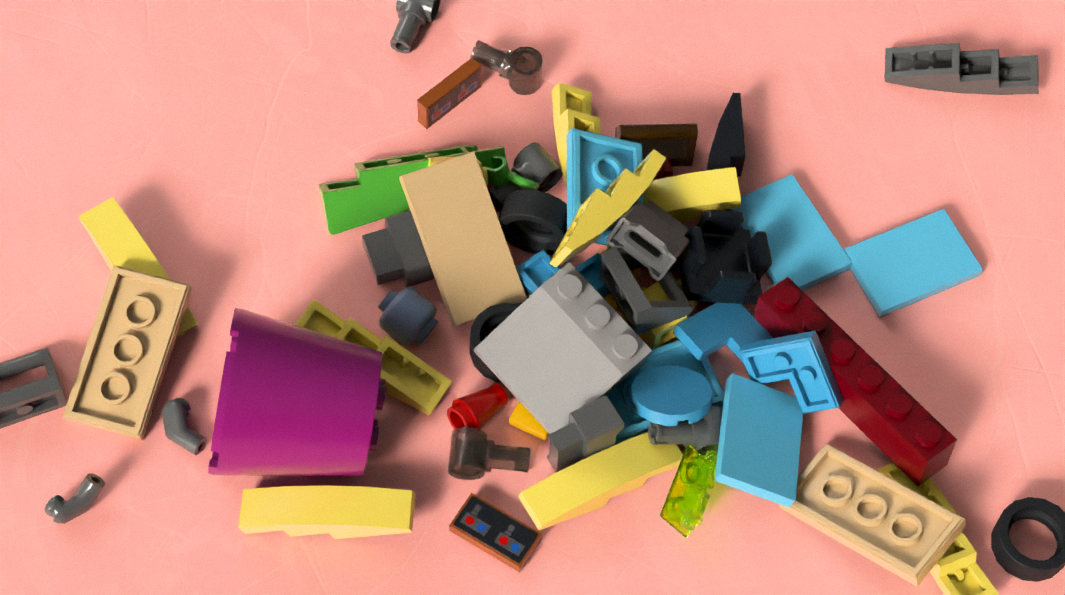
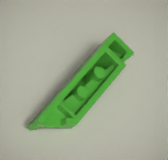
(377, 187)

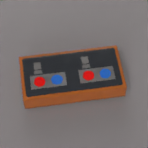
(449, 93)
(495, 532)

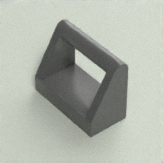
(629, 297)
(32, 398)

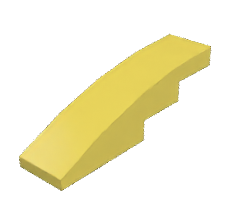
(571, 110)
(695, 192)
(603, 209)
(124, 247)
(404, 373)
(597, 479)
(327, 509)
(957, 568)

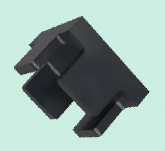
(723, 261)

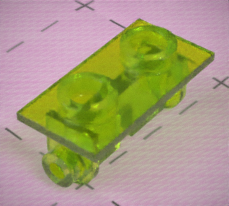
(688, 493)

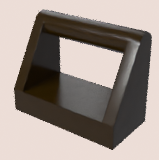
(670, 140)

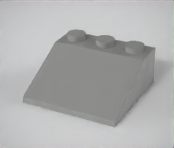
(562, 349)

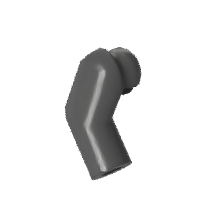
(176, 426)
(80, 503)

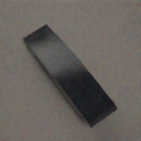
(728, 143)

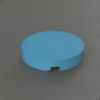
(671, 395)

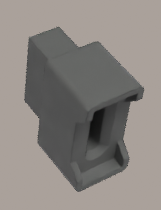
(650, 237)
(398, 252)
(588, 432)

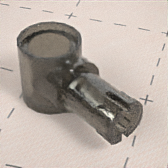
(511, 65)
(474, 455)

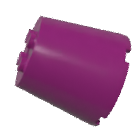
(294, 402)

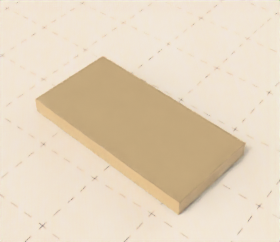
(462, 237)
(127, 352)
(874, 514)

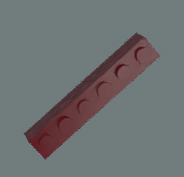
(870, 394)

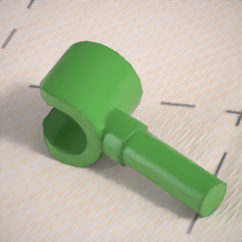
(502, 175)

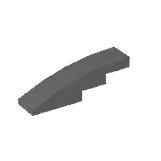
(957, 71)

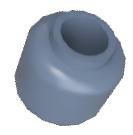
(407, 316)

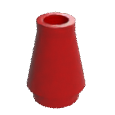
(477, 408)

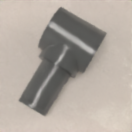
(412, 16)
(533, 164)
(700, 435)

